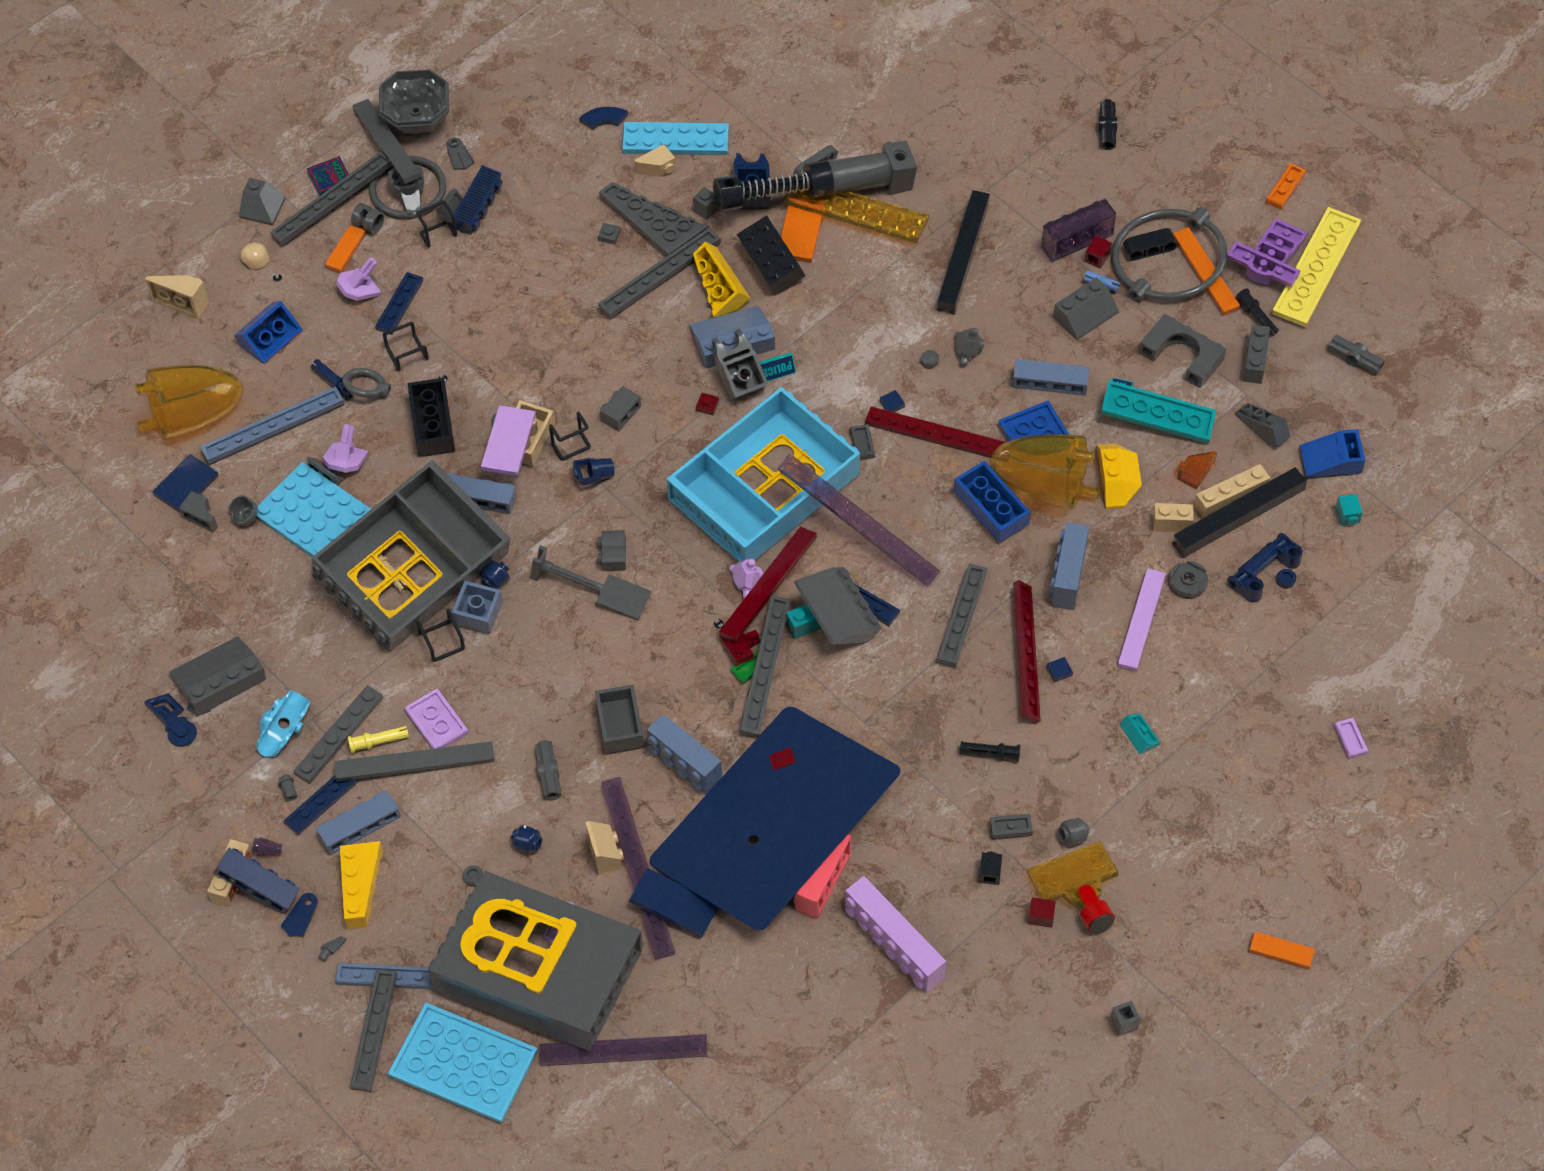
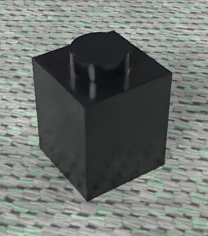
(990, 868)

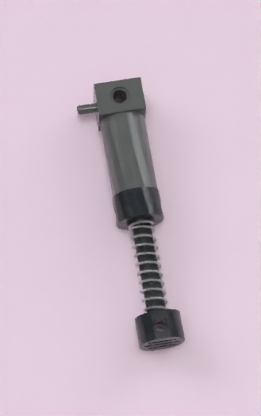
(890, 168)

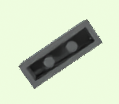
(1256, 354)

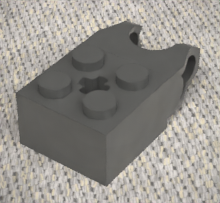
(736, 361)

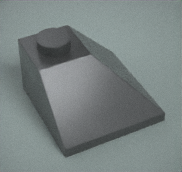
(260, 202)

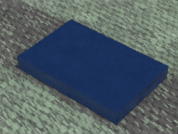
(186, 477)

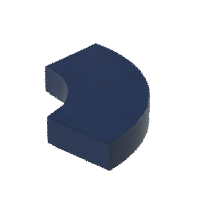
(602, 116)

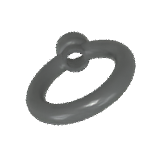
(382, 388)

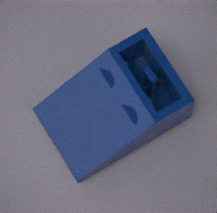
(1333, 454)

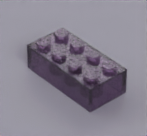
(1078, 230)

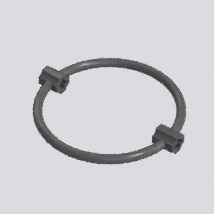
(1141, 287)

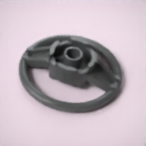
(410, 191)

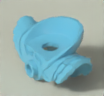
(273, 737)

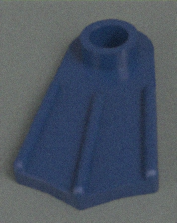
(300, 916)

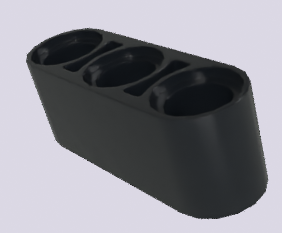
(1150, 244)

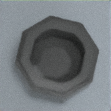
(929, 359)

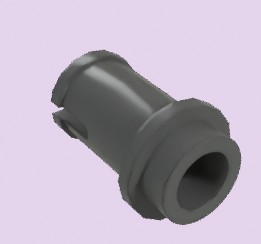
(286, 783)

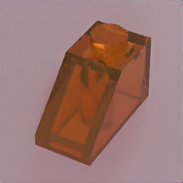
(1196, 468)

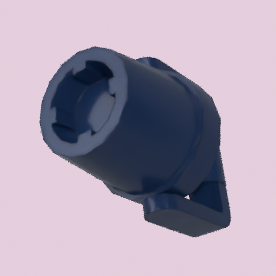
(597, 470)

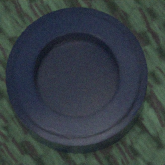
(1286, 578)

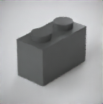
(620, 408)

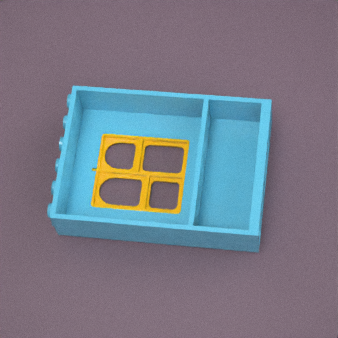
(733, 512)

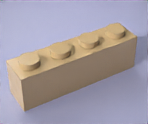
(1230, 490)

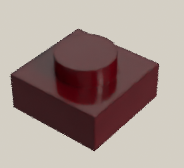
(707, 404)

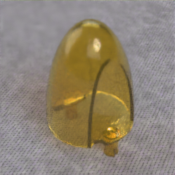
(187, 398)
(1046, 468)

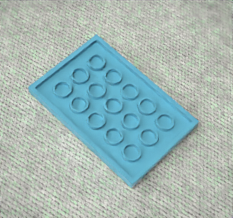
(309, 510)
(463, 1062)

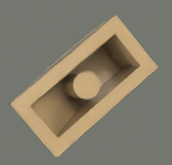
(656, 162)

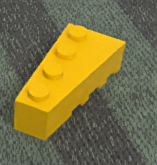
(359, 874)

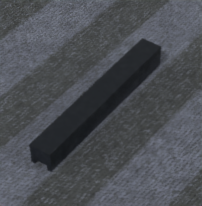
(963, 252)
(1239, 512)

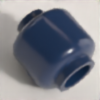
(495, 574)
(526, 839)

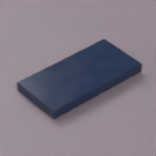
(673, 903)

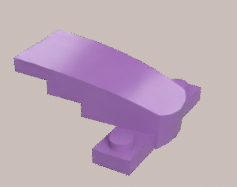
(1271, 255)

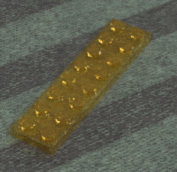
(864, 213)

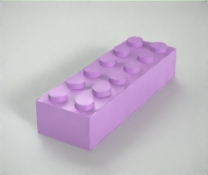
(895, 934)

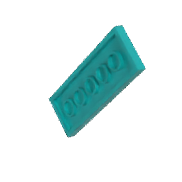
(1158, 412)

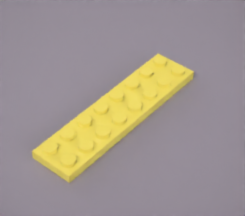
(1317, 266)

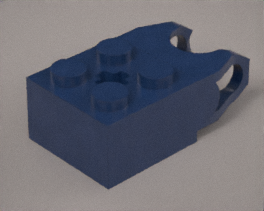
(750, 171)

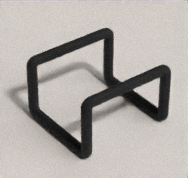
(426, 238)
(423, 349)
(580, 431)
(423, 632)

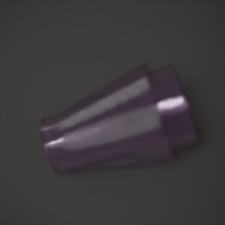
(265, 847)

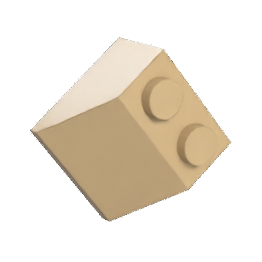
(603, 847)

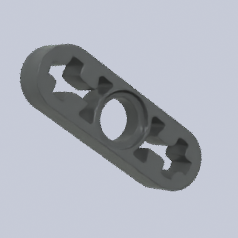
(827, 153)

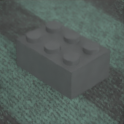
(619, 718)

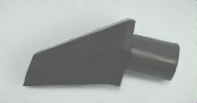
(331, 947)

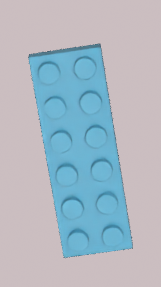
(677, 137)

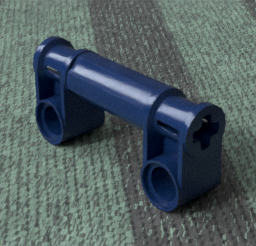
(1245, 579)

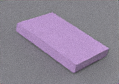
(436, 720)

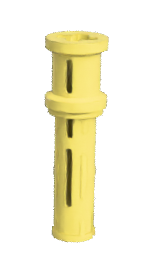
(369, 740)

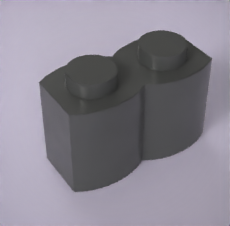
(613, 550)

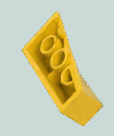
(721, 283)

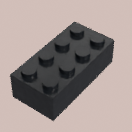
(771, 255)
(431, 416)

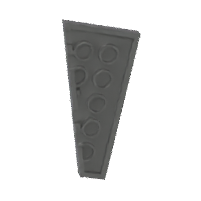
(655, 221)

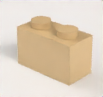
(1172, 517)

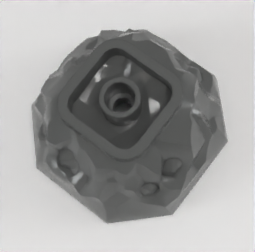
(414, 101)

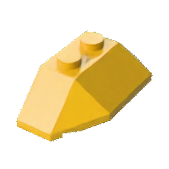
(1118, 474)

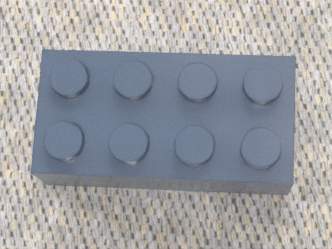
(1068, 566)
(684, 754)

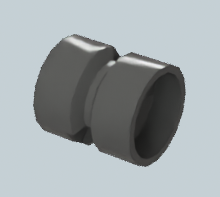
(367, 217)

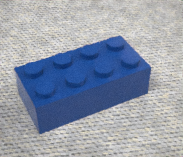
(992, 501)

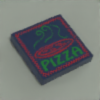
(327, 174)

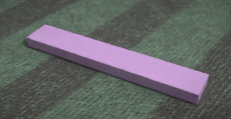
(1141, 620)

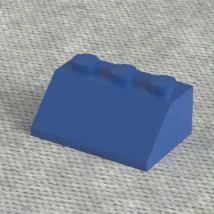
(268, 331)

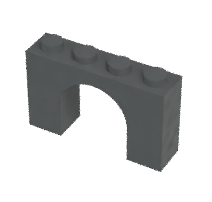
(1169, 332)

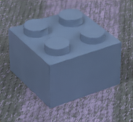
(477, 606)

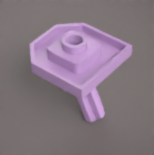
(358, 283)
(343, 455)

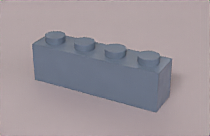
(1050, 377)
(487, 494)
(358, 822)

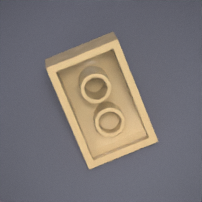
(179, 293)

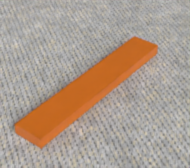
(1204, 269)

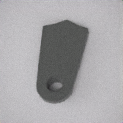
(459, 154)

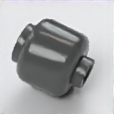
(1073, 832)

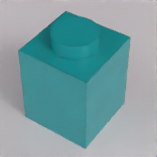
(1349, 509)

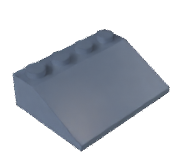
(751, 323)

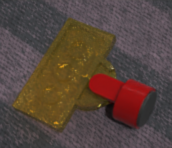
(1079, 881)

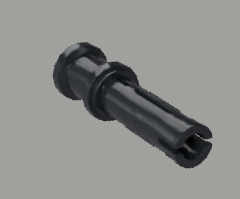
(1252, 306)
(1000, 751)

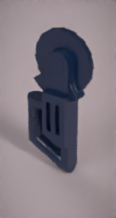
(179, 729)

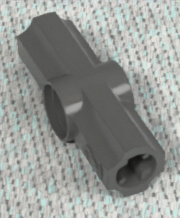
(1356, 354)
(548, 770)

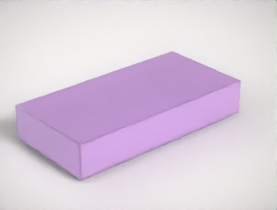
(1351, 738)

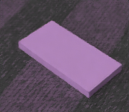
(508, 440)

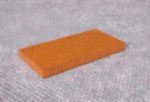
(801, 233)

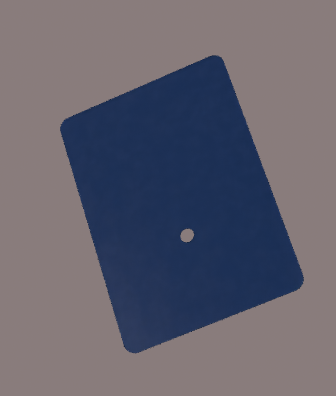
(792, 810)

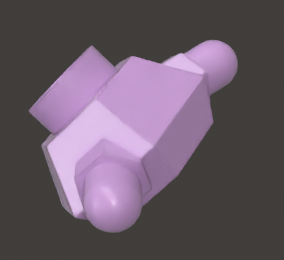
(746, 575)

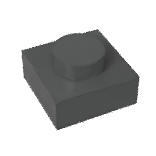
(609, 233)

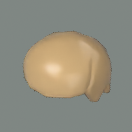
(254, 255)

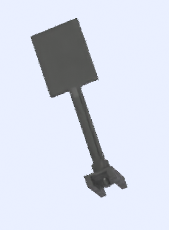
(614, 594)

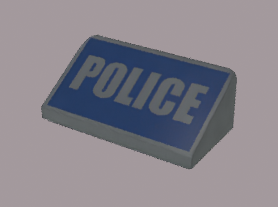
(322, 469)

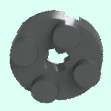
(1188, 589)

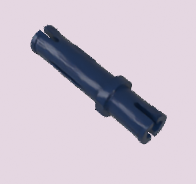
(331, 377)

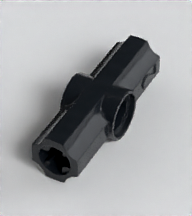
(1107, 124)

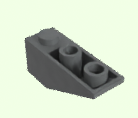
(1264, 423)

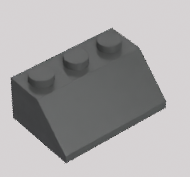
(1085, 308)

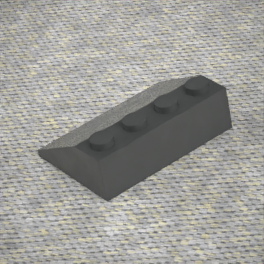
(838, 606)
(218, 675)

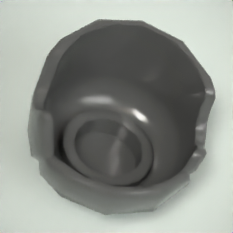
(243, 510)

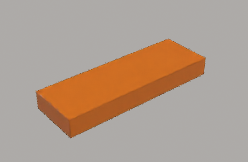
(1285, 186)
(345, 249)
(1281, 950)

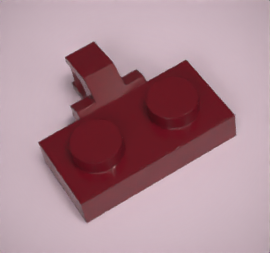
(741, 650)

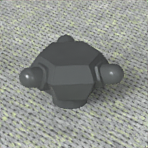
(968, 344)

